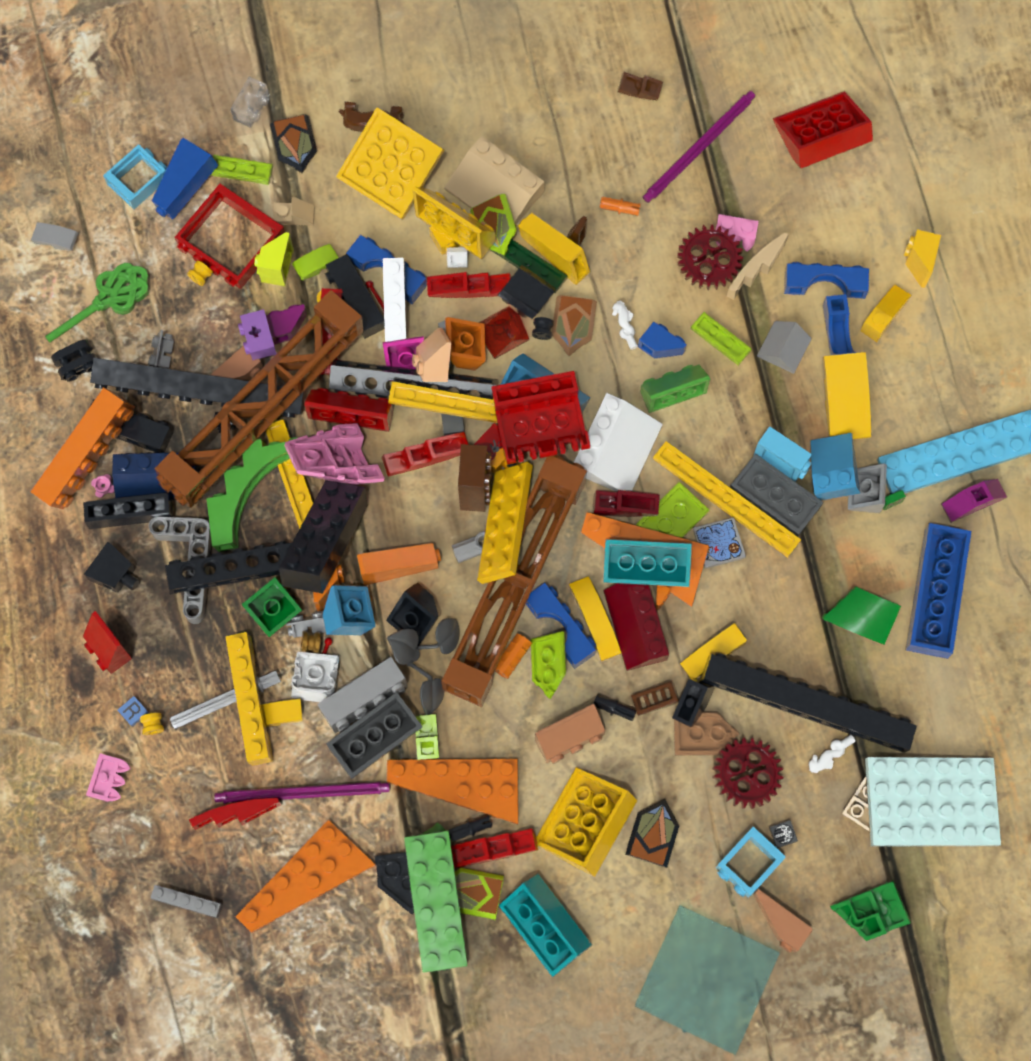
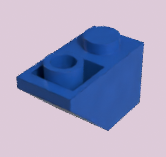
(661, 343)

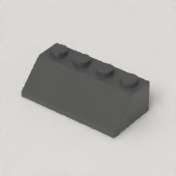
(374, 735)

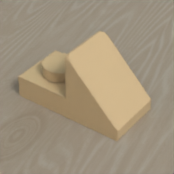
(294, 213)

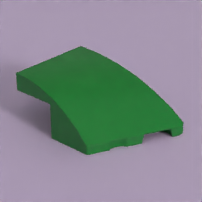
(864, 614)
(874, 911)

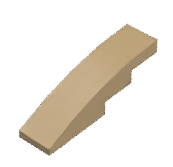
(761, 262)

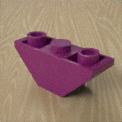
(285, 323)
(974, 499)

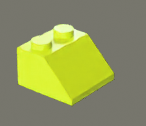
(275, 260)

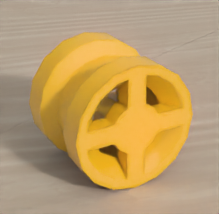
(199, 273)
(152, 724)

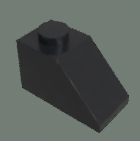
(693, 702)

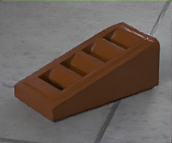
(578, 231)
(673, 692)

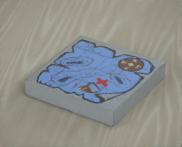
(723, 542)

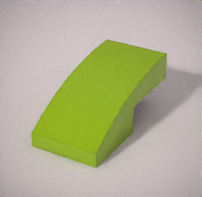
(314, 261)
(427, 737)

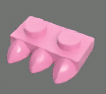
(742, 228)
(106, 777)

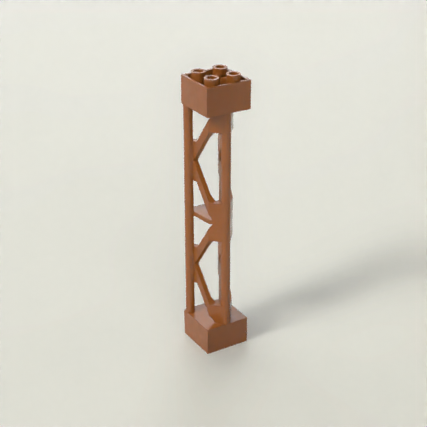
(470, 679)

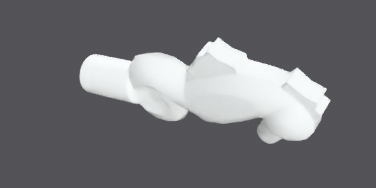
(624, 317)
(825, 760)

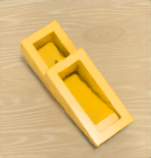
(724, 643)

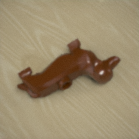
(358, 120)

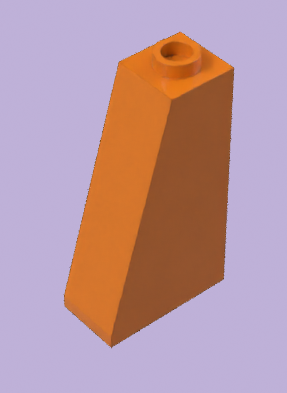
(397, 562)

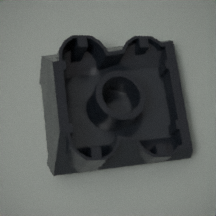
(526, 292)

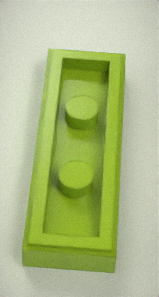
(242, 169)
(721, 338)

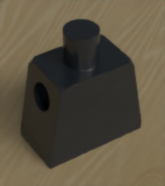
(112, 570)

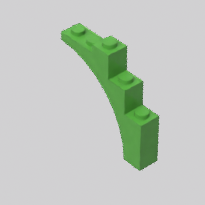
(240, 481)

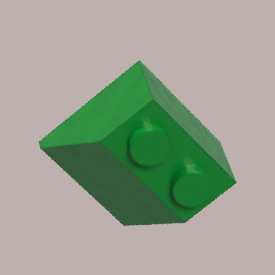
(271, 607)

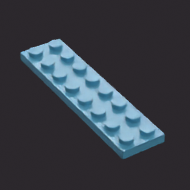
(958, 453)

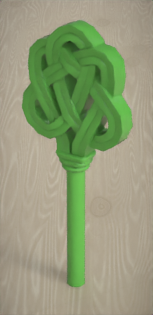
(116, 290)

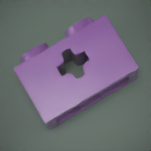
(263, 344)

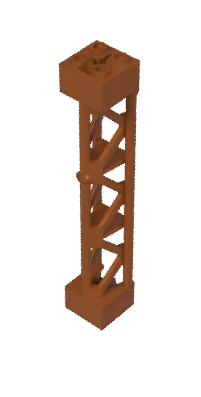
(175, 469)

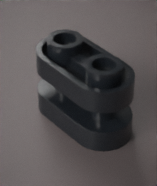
(74, 360)

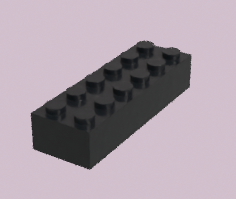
(323, 537)

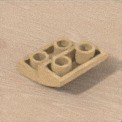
(857, 808)

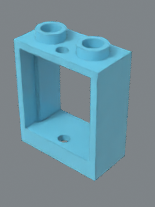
(127, 163)
(783, 454)
(766, 847)

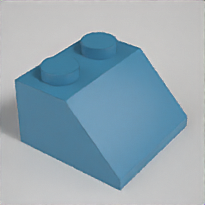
(348, 611)

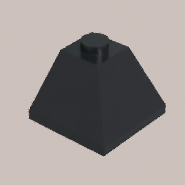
(414, 611)

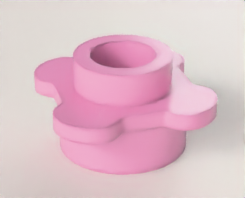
(99, 481)

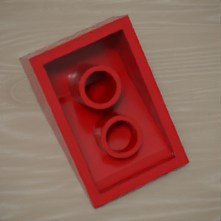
(104, 644)

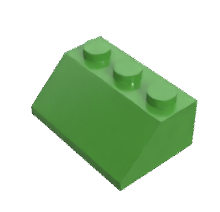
(674, 387)

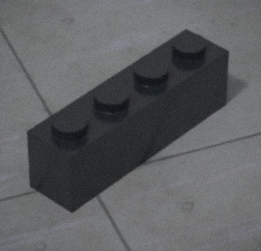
(345, 277)
(146, 433)
(126, 510)

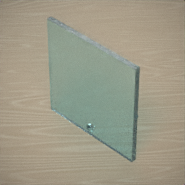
(707, 980)

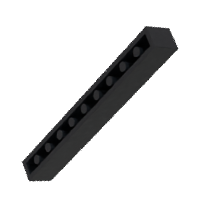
(178, 383)
(809, 703)

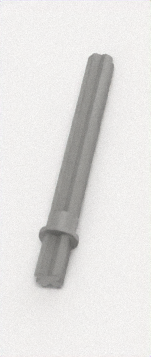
(220, 702)

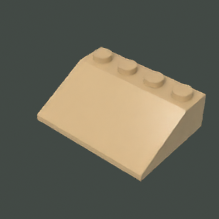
(491, 172)

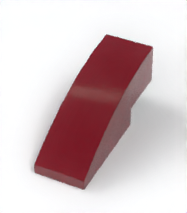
(625, 504)

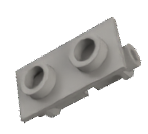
(161, 345)
(301, 623)

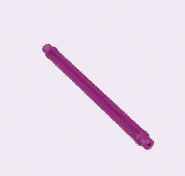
(698, 146)
(303, 792)

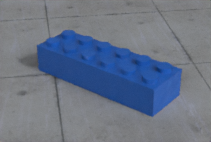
(938, 591)

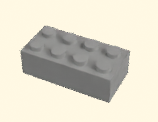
(362, 695)

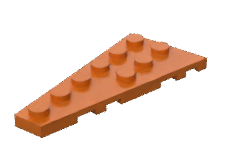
(602, 529)
(474, 784)
(313, 871)

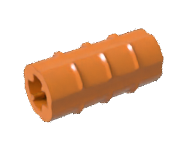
(512, 655)

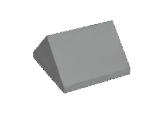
(785, 345)
(872, 489)

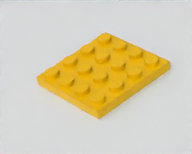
(389, 163)

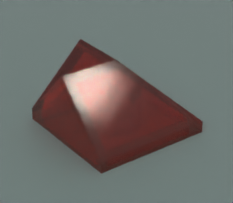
(504, 332)

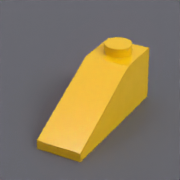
(885, 313)

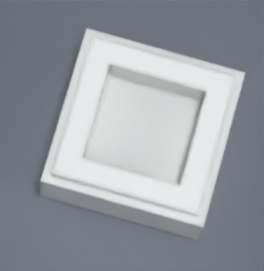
(457, 257)

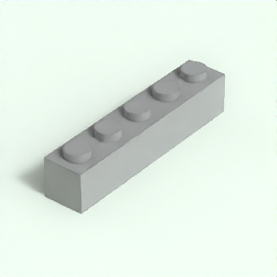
(186, 901)

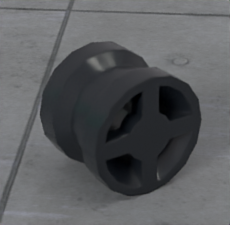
(542, 328)

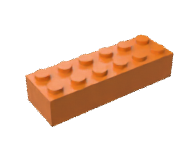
(83, 449)

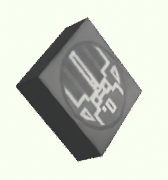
(783, 834)

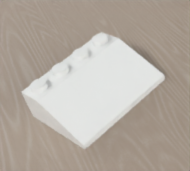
(618, 444)

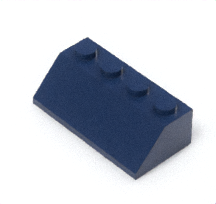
(136, 474)

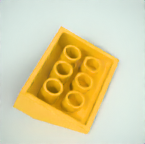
(453, 222)
(586, 821)

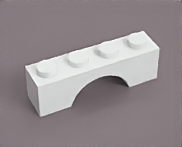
(394, 299)

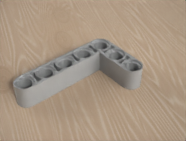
(195, 541)

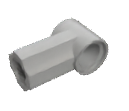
(469, 548)

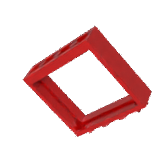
(218, 195)

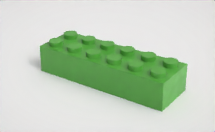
(435, 901)

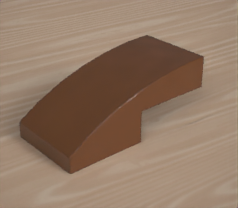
(643, 88)

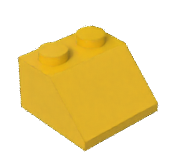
(921, 255)

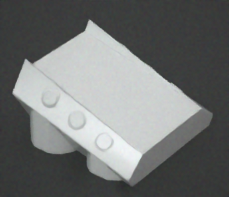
(314, 676)

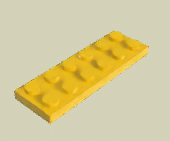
(505, 523)

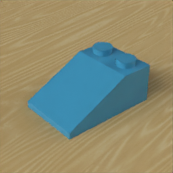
(834, 467)

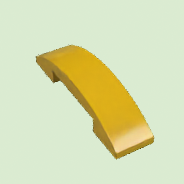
(595, 618)

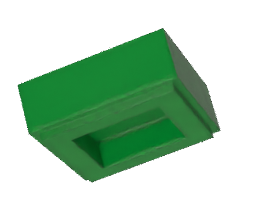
(894, 499)

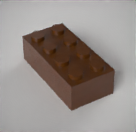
(474, 478)

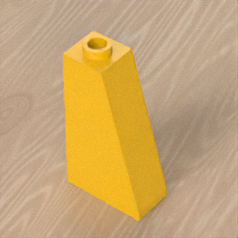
(555, 247)

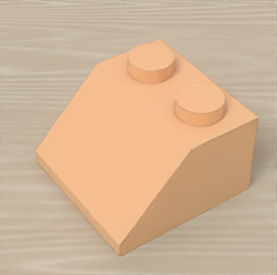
(433, 357)

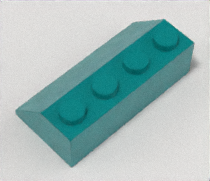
(647, 563)
(545, 925)

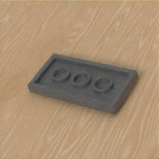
(776, 494)

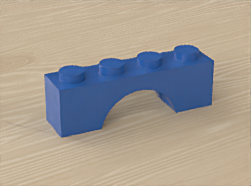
(367, 255)
(851, 280)
(837, 324)
(544, 604)

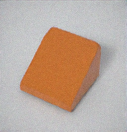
(662, 594)

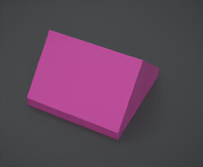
(400, 352)

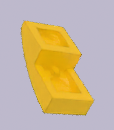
(282, 712)

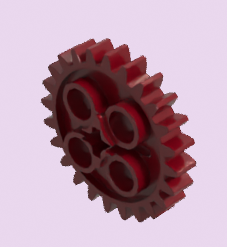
(719, 272)
(740, 755)

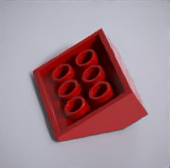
(824, 129)

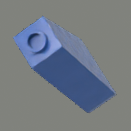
(182, 178)

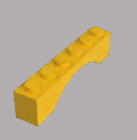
(248, 702)

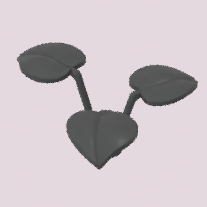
(406, 651)

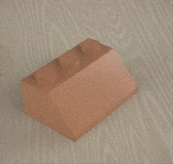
(570, 734)

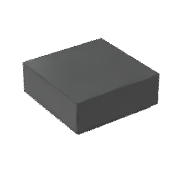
(452, 424)

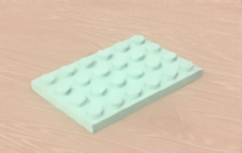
(932, 801)

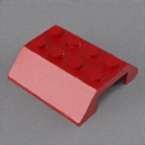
(539, 416)

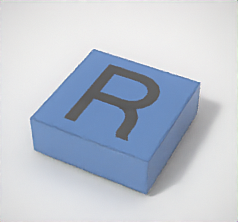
(132, 711)

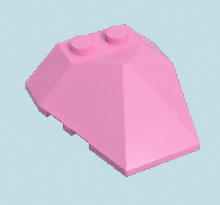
(333, 456)

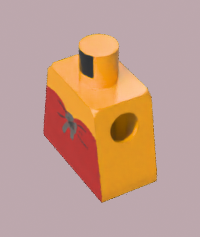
(492, 440)

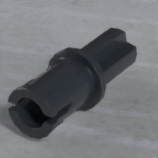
(613, 707)
(469, 828)

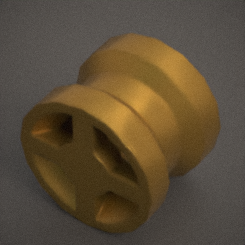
(310, 642)

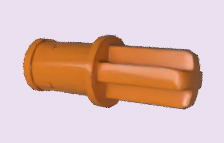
(620, 206)

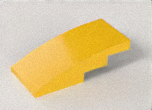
(847, 395)

